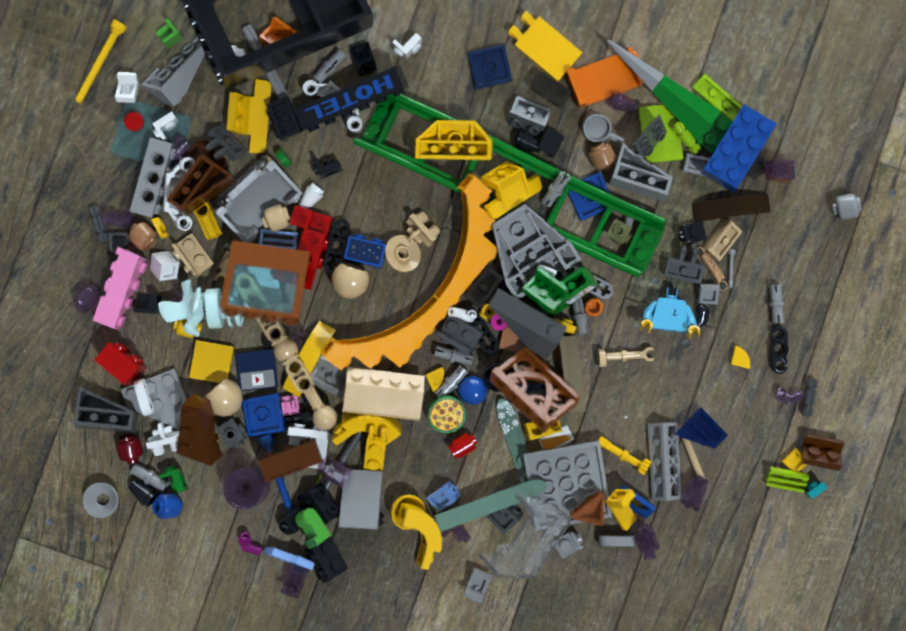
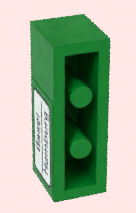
(579, 284)

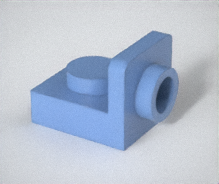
(444, 496)

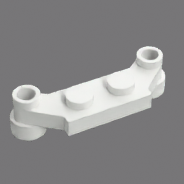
(324, 89)
(171, 181)

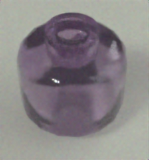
(86, 299)

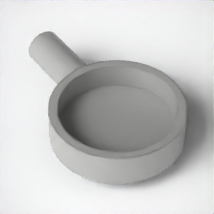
(598, 129)

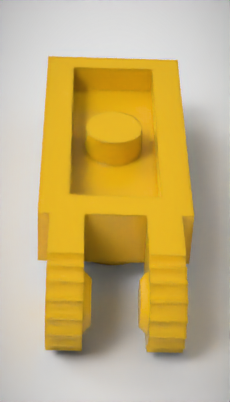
(375, 450)

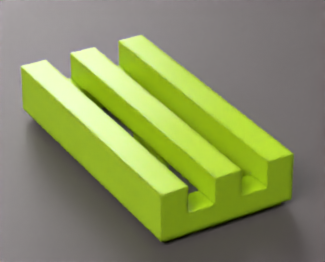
(786, 482)

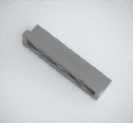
(661, 461)

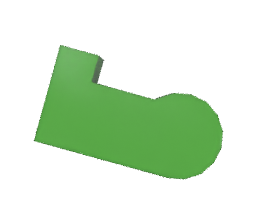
(312, 527)

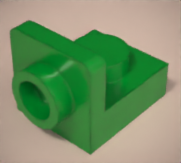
(178, 480)

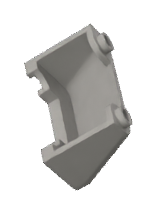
(254, 191)

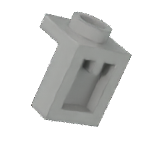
(569, 544)

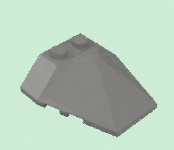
(524, 243)

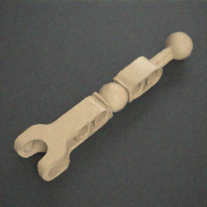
(287, 353)

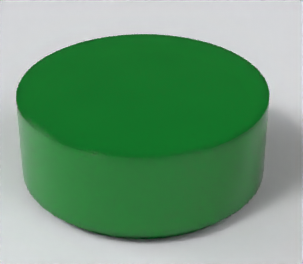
(283, 157)

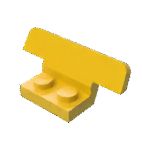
(250, 115)
(510, 188)

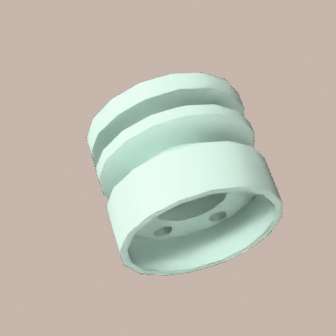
(214, 316)

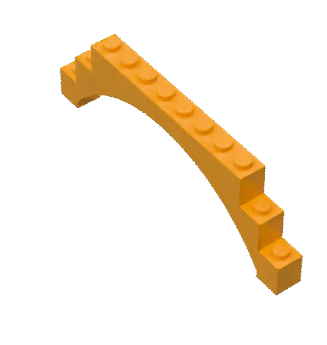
(404, 338)

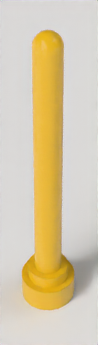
(117, 29)

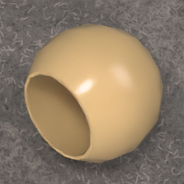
(350, 280)
(225, 398)

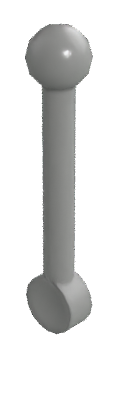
(731, 252)

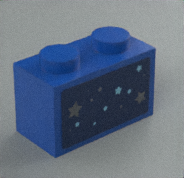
(365, 252)

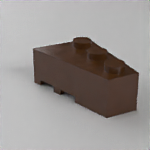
(199, 185)
(197, 432)
(290, 460)

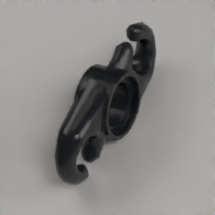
(774, 358)
(301, 417)

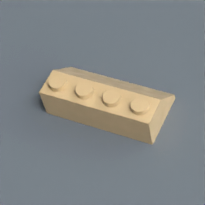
(383, 393)

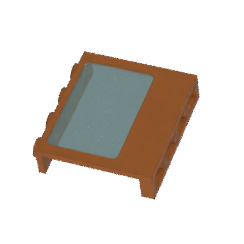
(264, 282)

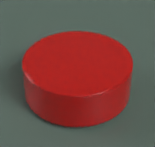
(134, 121)

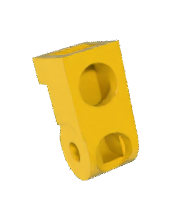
(533, 432)

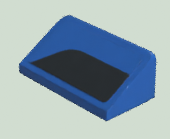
(640, 505)

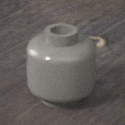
(847, 206)

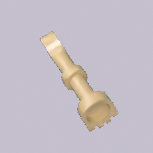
(602, 356)

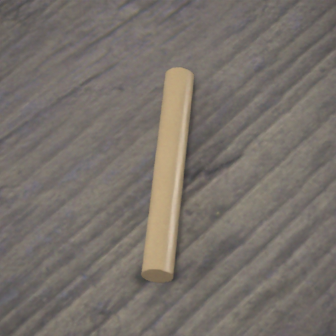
(693, 457)

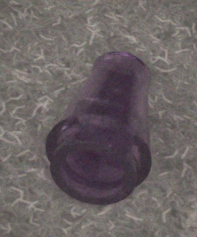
(622, 103)

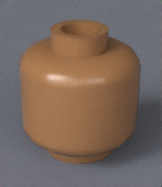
(602, 156)
(143, 236)

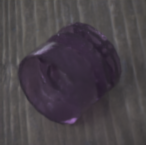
(236, 489)

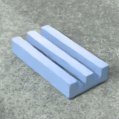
(280, 233)

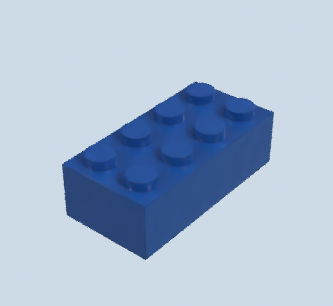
(739, 148)

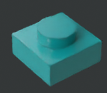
(814, 489)

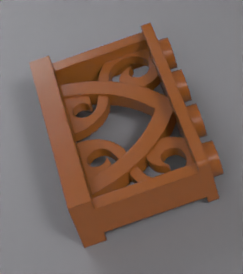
(541, 372)

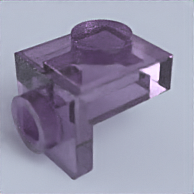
(294, 581)

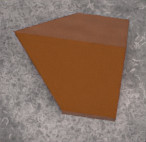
(591, 509)

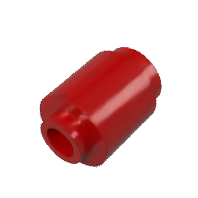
(463, 445)

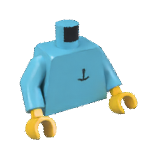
(670, 315)

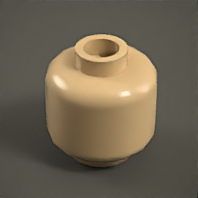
(276, 218)

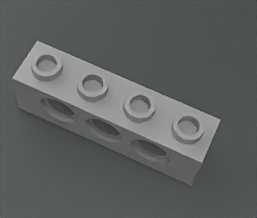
(149, 168)

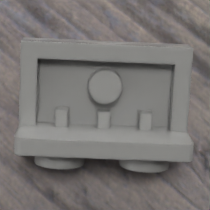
(329, 377)

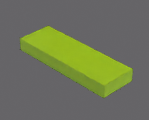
(717, 97)

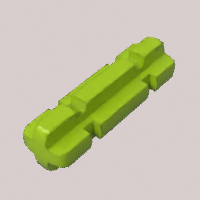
(686, 137)

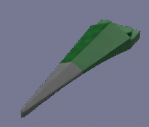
(698, 116)

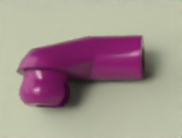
(247, 544)

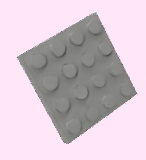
(570, 474)

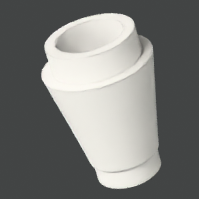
(311, 196)

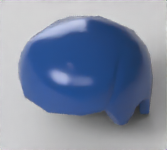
(472, 390)

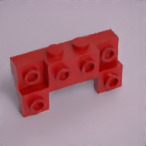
(313, 239)

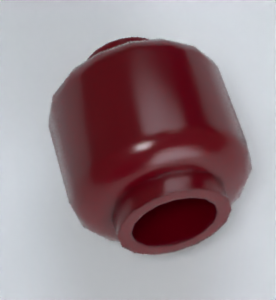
(129, 448)

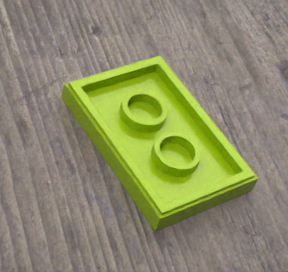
(670, 147)

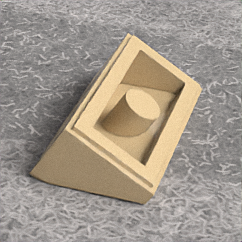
(722, 239)

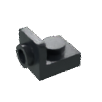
(364, 59)
(329, 168)
(692, 233)

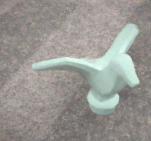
(189, 308)

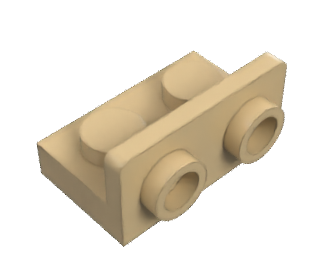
(193, 256)

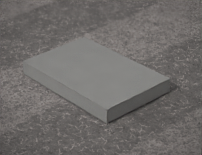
(361, 500)

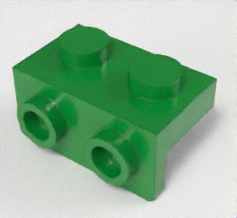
(546, 290)

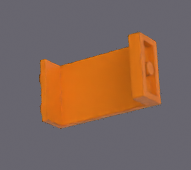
(601, 79)

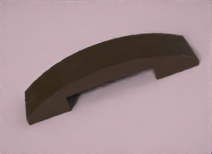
(731, 207)

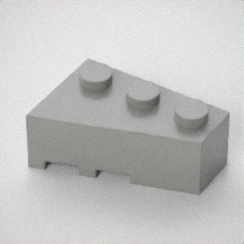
(639, 176)

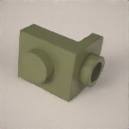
(619, 232)

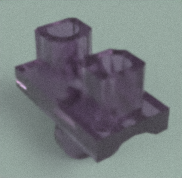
(694, 492)
(647, 541)

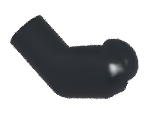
(703, 315)

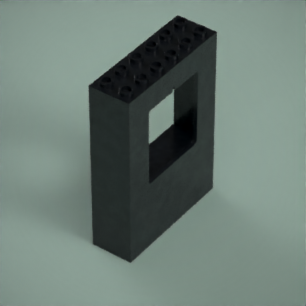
(322, 24)

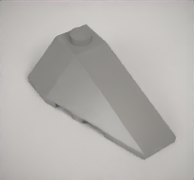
(175, 78)

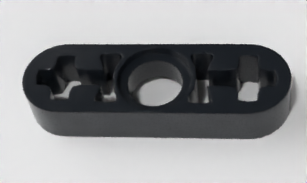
(328, 259)
(492, 338)

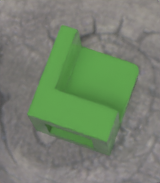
(168, 34)

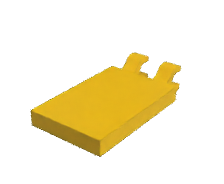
(545, 46)

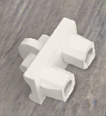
(161, 437)

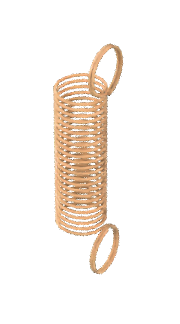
(712, 268)

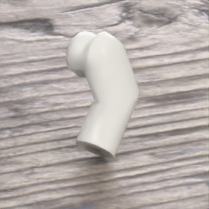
(463, 314)

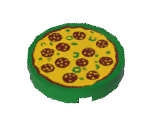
(446, 414)

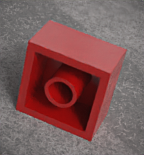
(120, 363)

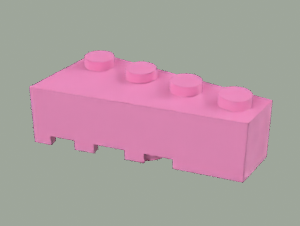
(120, 289)

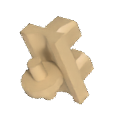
(419, 231)

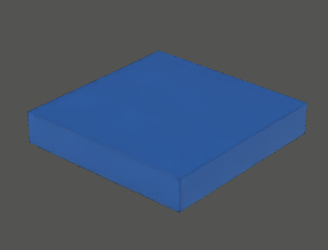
(584, 207)
(263, 415)

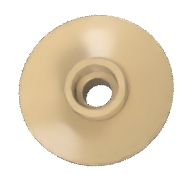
(409, 250)

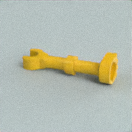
(642, 466)

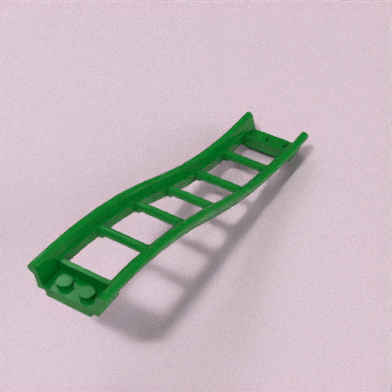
(642, 245)

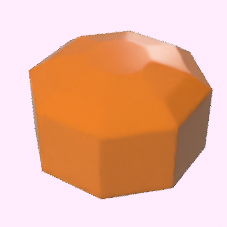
(593, 307)

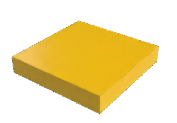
(211, 361)

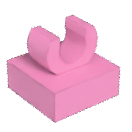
(290, 405)

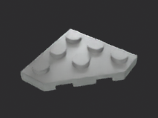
(166, 396)

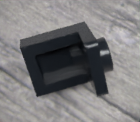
(287, 523)

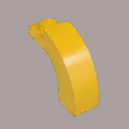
(355, 423)
(431, 540)

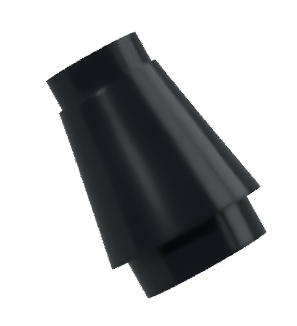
(526, 141)
(143, 493)

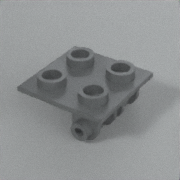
(651, 136)

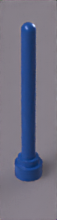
(267, 443)

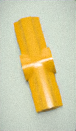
(208, 222)

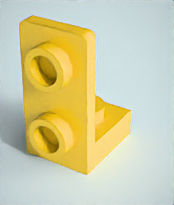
(619, 505)

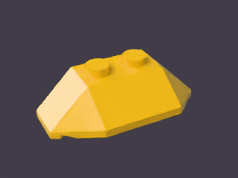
(454, 141)

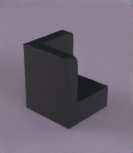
(551, 142)
(148, 303)

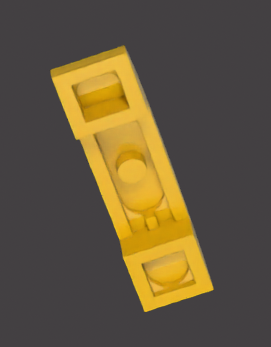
(310, 354)

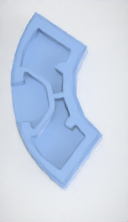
(289, 558)

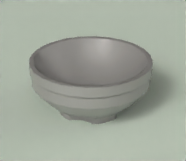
(91, 502)

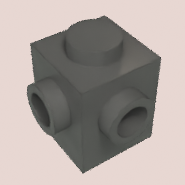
(232, 433)

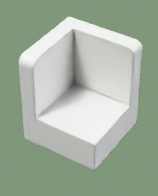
(164, 265)

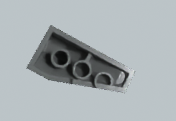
(530, 325)

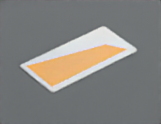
(557, 439)

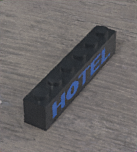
(351, 98)

